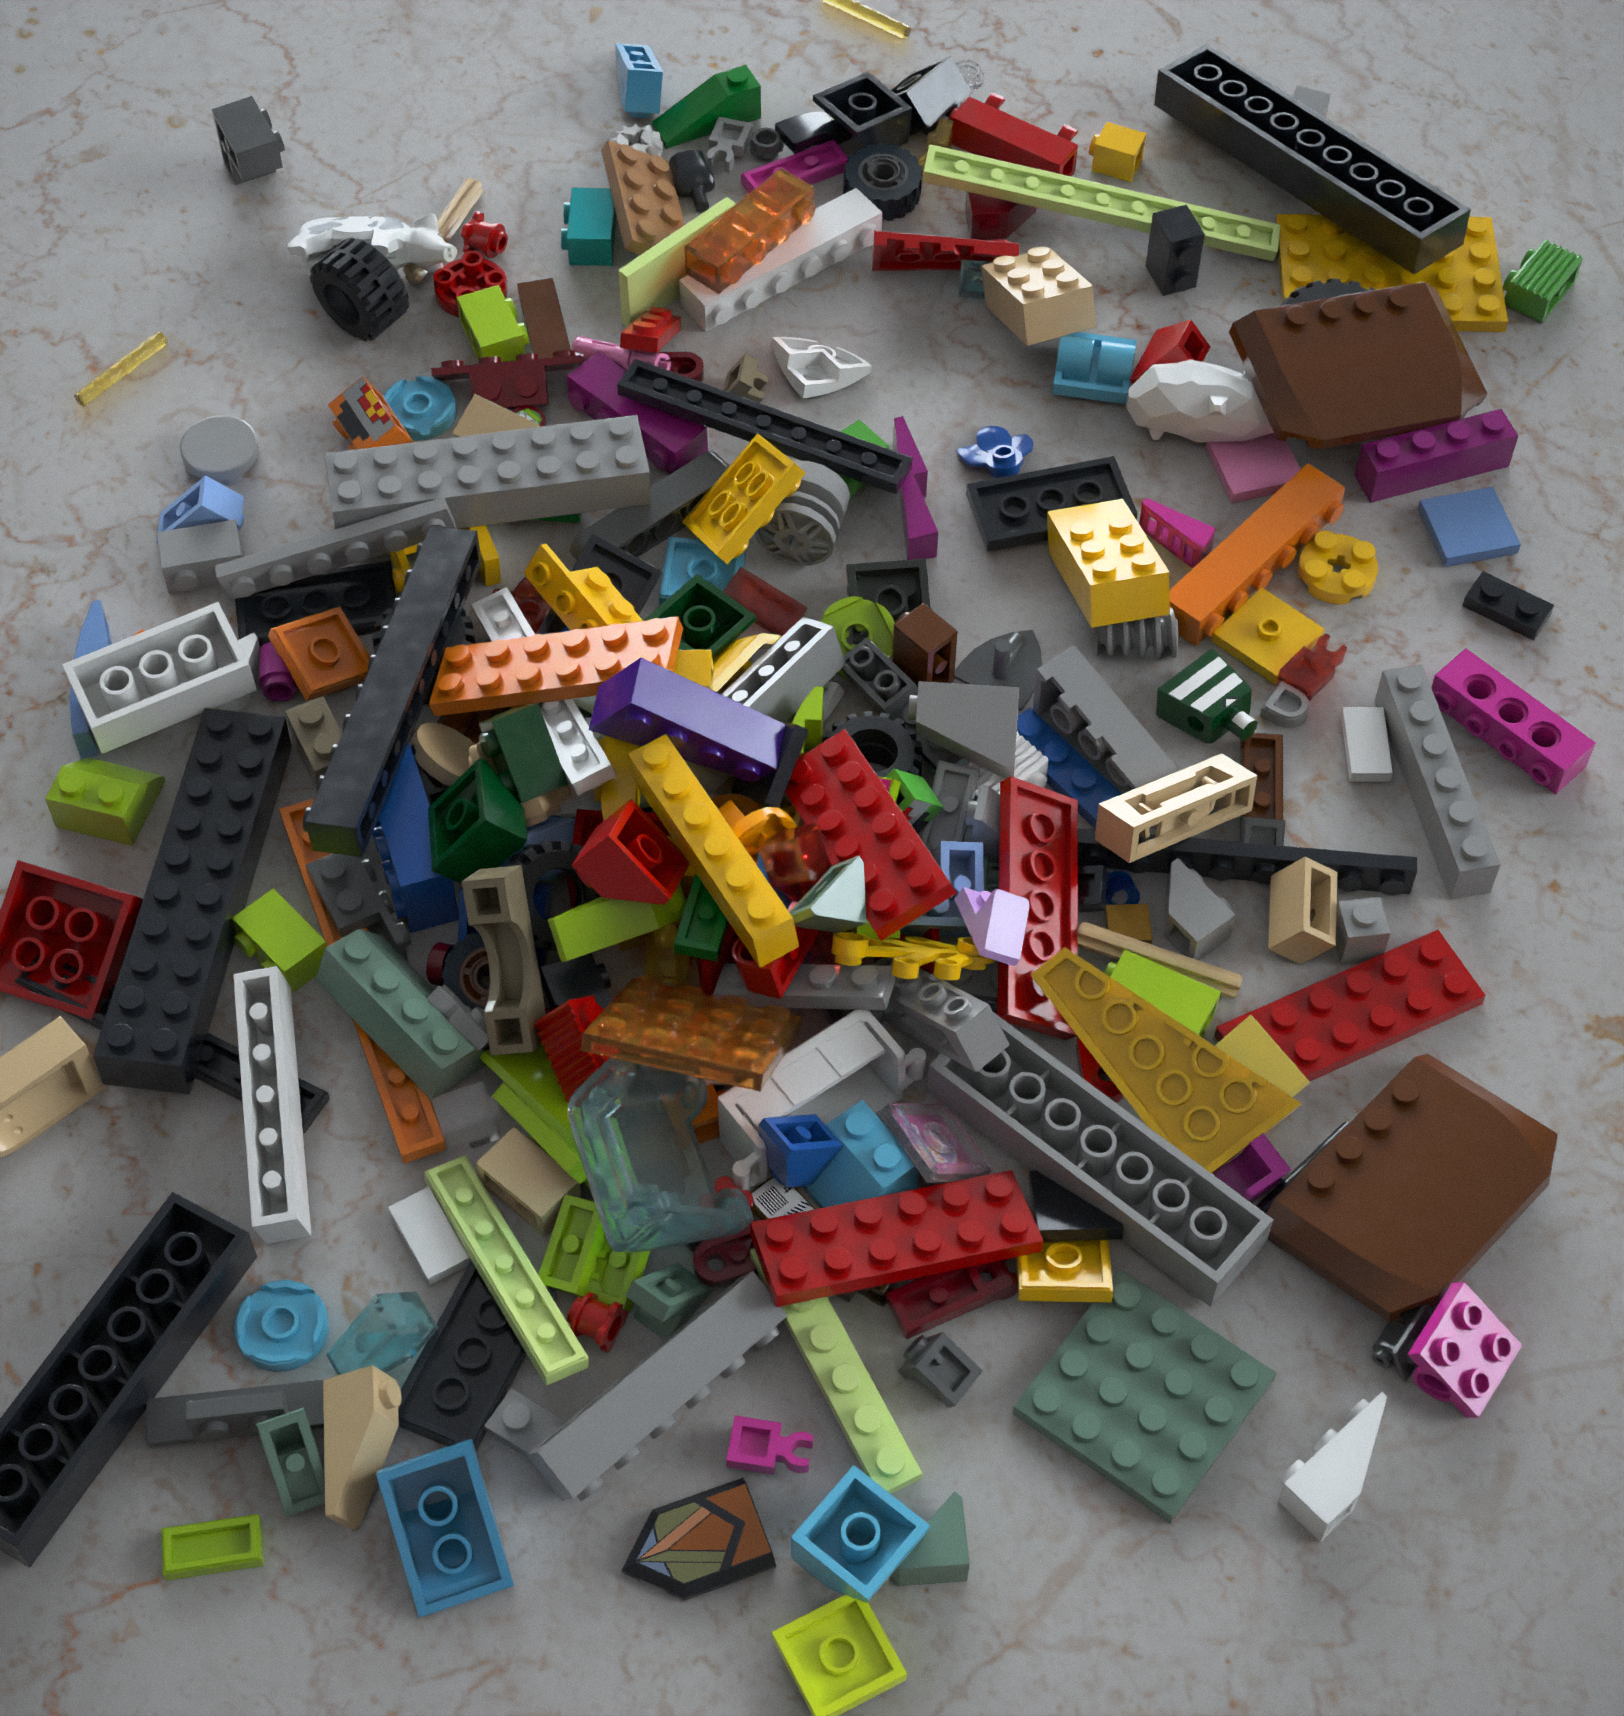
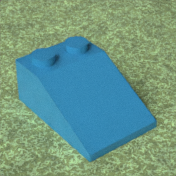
(445, 1527)

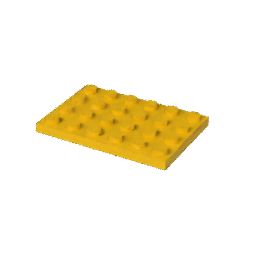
(1466, 278)

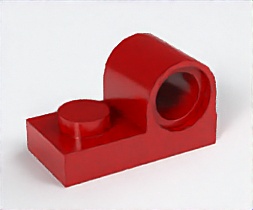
(777, 975)

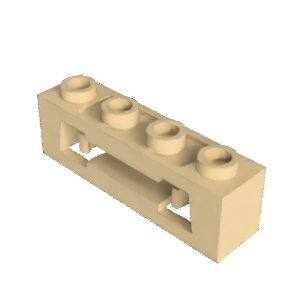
(1176, 805)

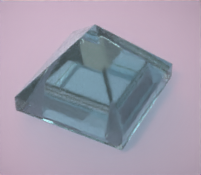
(971, 279)

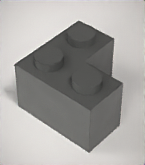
(247, 140)

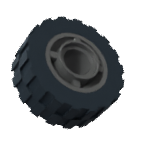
(886, 177)

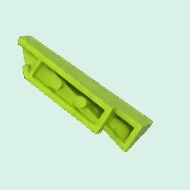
(537, 1104)

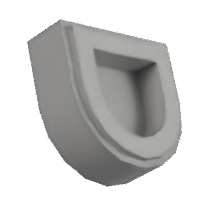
(1286, 707)

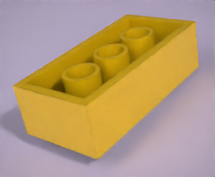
(1108, 563)

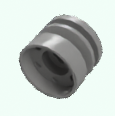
(809, 519)

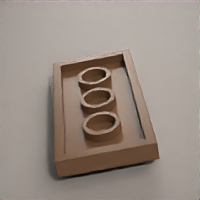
(641, 196)

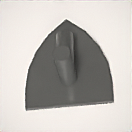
(1004, 661)

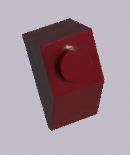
(993, 217)

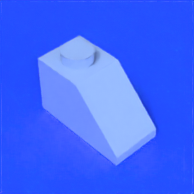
(203, 504)

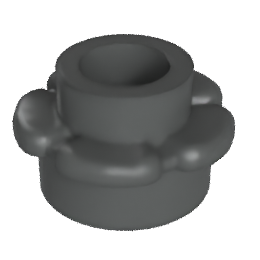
(766, 144)

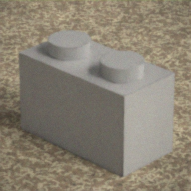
(192, 552)

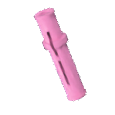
(620, 356)

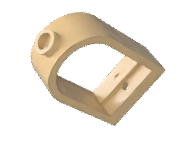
(43, 1083)

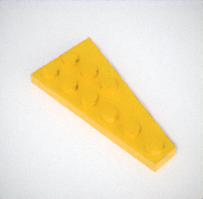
(1163, 1069)

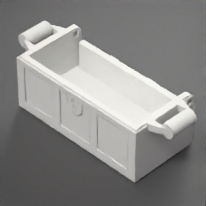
(819, 1077)

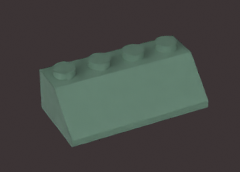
(393, 1009)

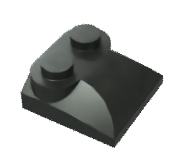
(893, 584)

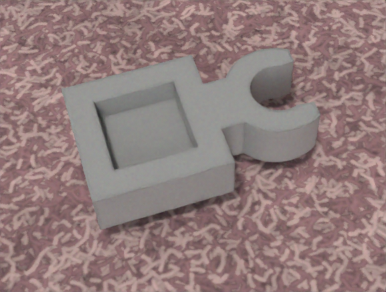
(728, 140)
(465, 1019)

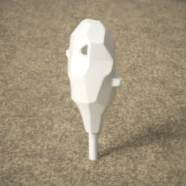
(1197, 403)

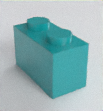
(590, 227)

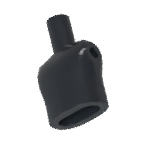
(692, 177)

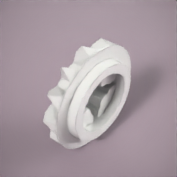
(649, 139)

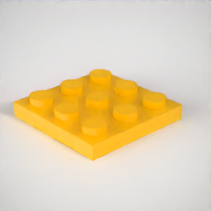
(744, 498)

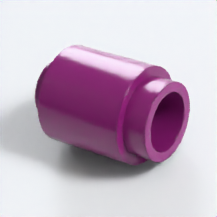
(274, 675)

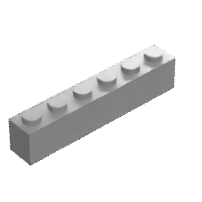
(782, 680)
(1437, 783)
(657, 1387)

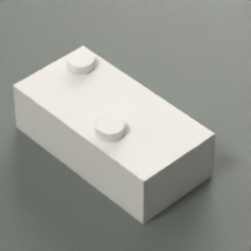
(160, 677)

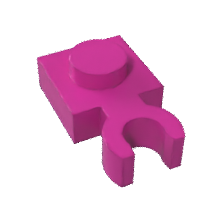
(758, 1446)

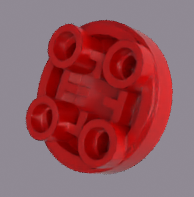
(465, 277)

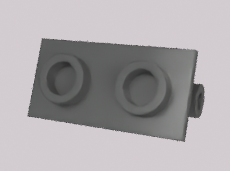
(1397, 1341)

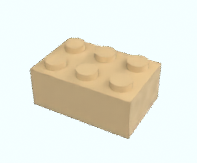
(1038, 295)

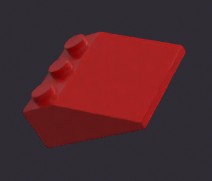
(67, 924)

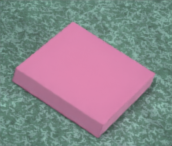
(1253, 466)

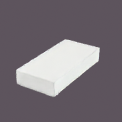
(1366, 744)
(429, 1236)

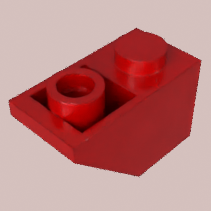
(1172, 345)

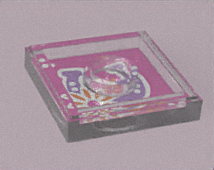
(935, 1141)

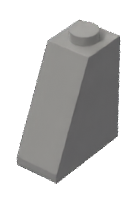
(969, 721)

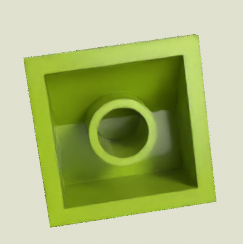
(103, 799)

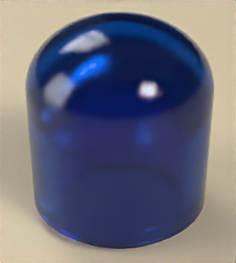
(1121, 880)

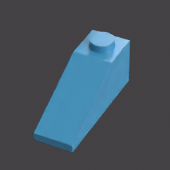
(638, 79)

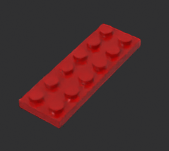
(861, 818)
(1041, 865)
(1368, 1006)
(894, 1237)

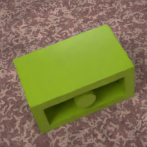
(492, 324)
(279, 938)

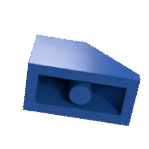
(798, 1148)

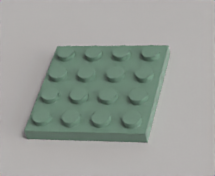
(1144, 1395)

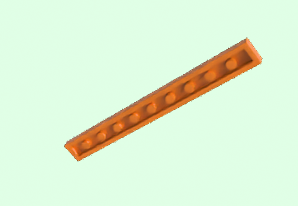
(404, 1103)

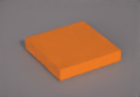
(321, 653)

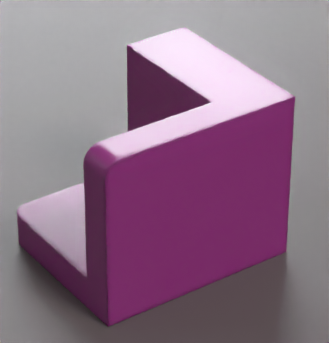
(1254, 1170)

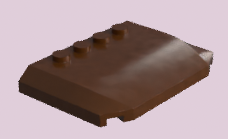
(1358, 365)
(1414, 1189)

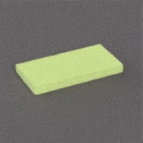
(655, 274)

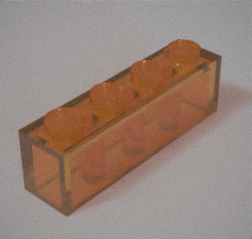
(750, 231)

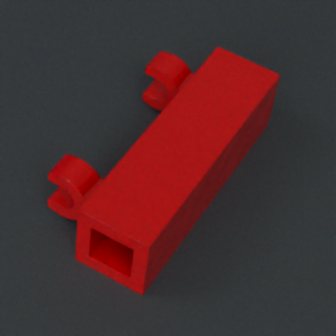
(1000, 136)

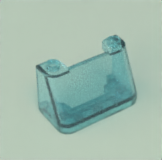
(647, 1160)

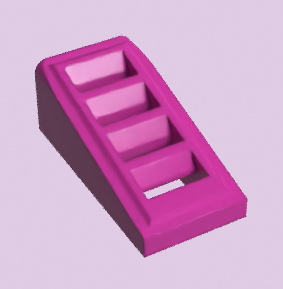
(1177, 532)

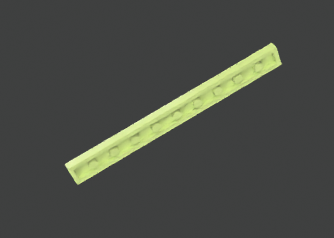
(1092, 200)

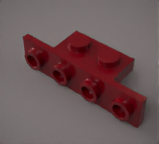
(510, 382)

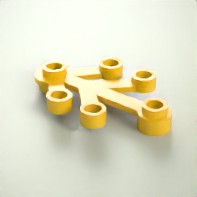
(909, 955)

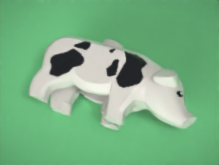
(390, 236)

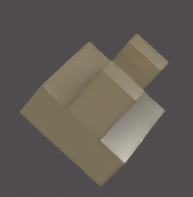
(746, 379)

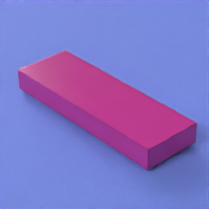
(808, 165)

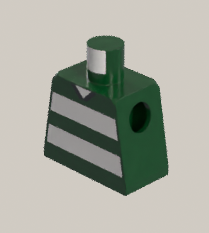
(1207, 700)

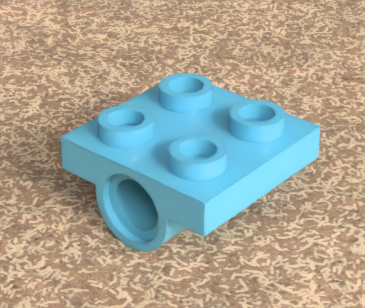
(1094, 367)

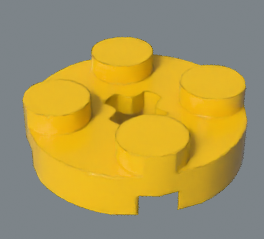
(1343, 550)

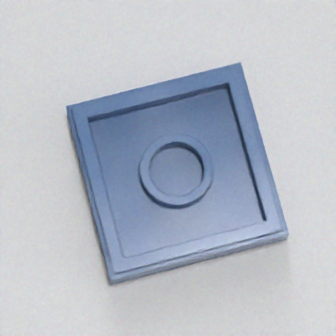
(1469, 526)

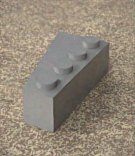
(1097, 722)

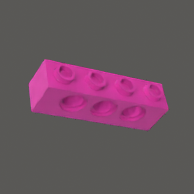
(1511, 721)

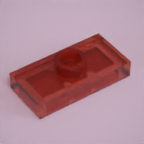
(773, 608)

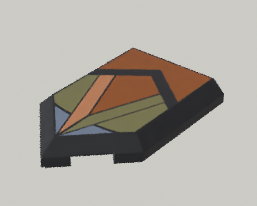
(702, 1543)

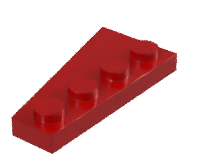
(933, 253)

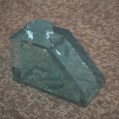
(384, 1334)

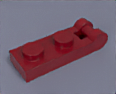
(948, 1295)

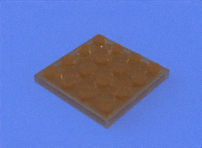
(693, 1033)

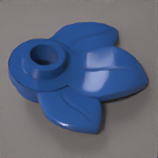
(997, 451)

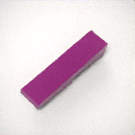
(918, 524)

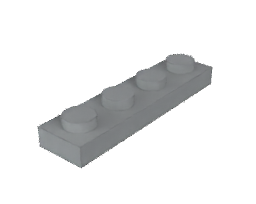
(819, 987)

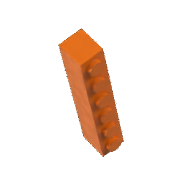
(1254, 552)

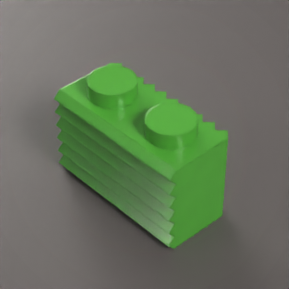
(1542, 280)

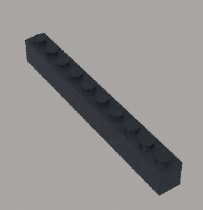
(393, 693)

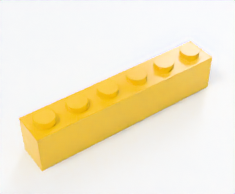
(714, 851)

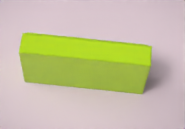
(212, 1547)

